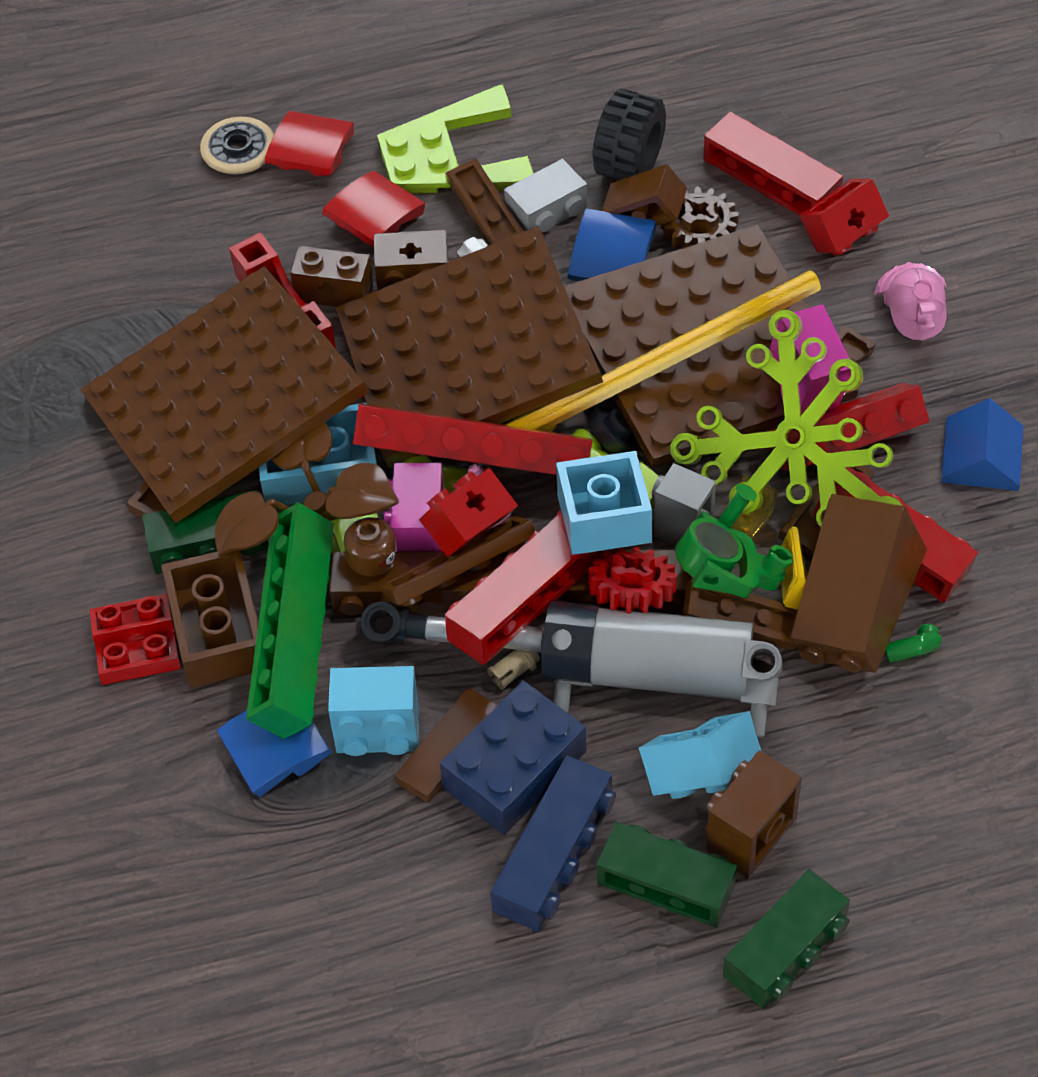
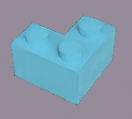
(700, 756)

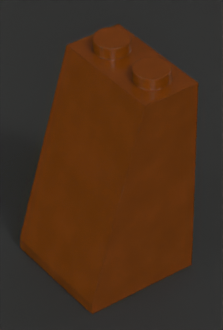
(857, 583)

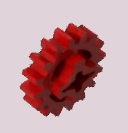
(632, 580)

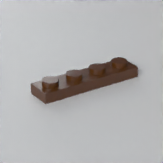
(443, 571)

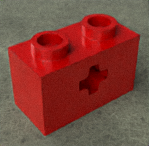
(844, 216)
(468, 511)

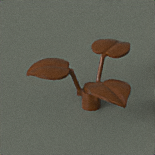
(357, 493)

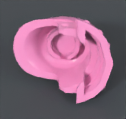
(915, 299)

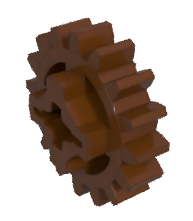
(700, 219)

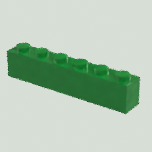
(291, 622)

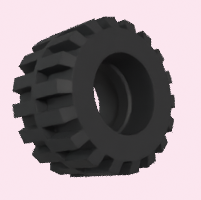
(628, 135)

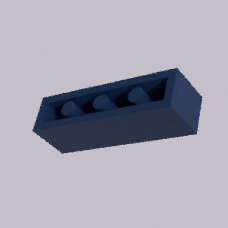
(552, 843)

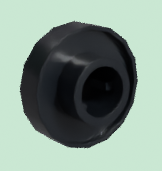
(611, 430)

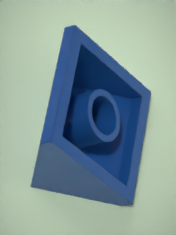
(983, 447)

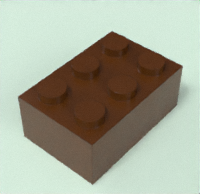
(212, 616)

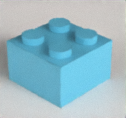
(604, 502)
(374, 710)

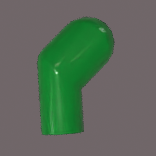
(925, 642)

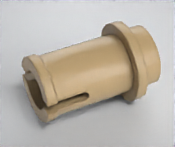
(513, 666)

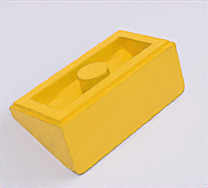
(796, 573)

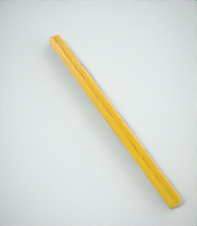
(673, 352)

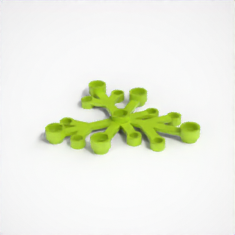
(830, 466)

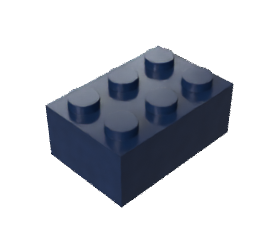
(512, 757)

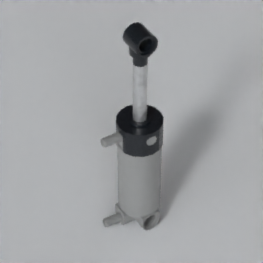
(624, 650)

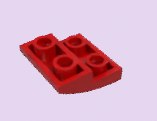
(309, 143)
(373, 207)
(134, 639)

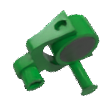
(713, 549)

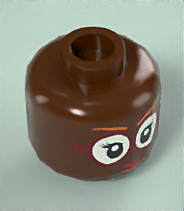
(370, 546)

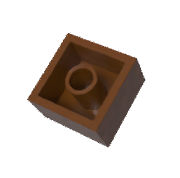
(753, 812)

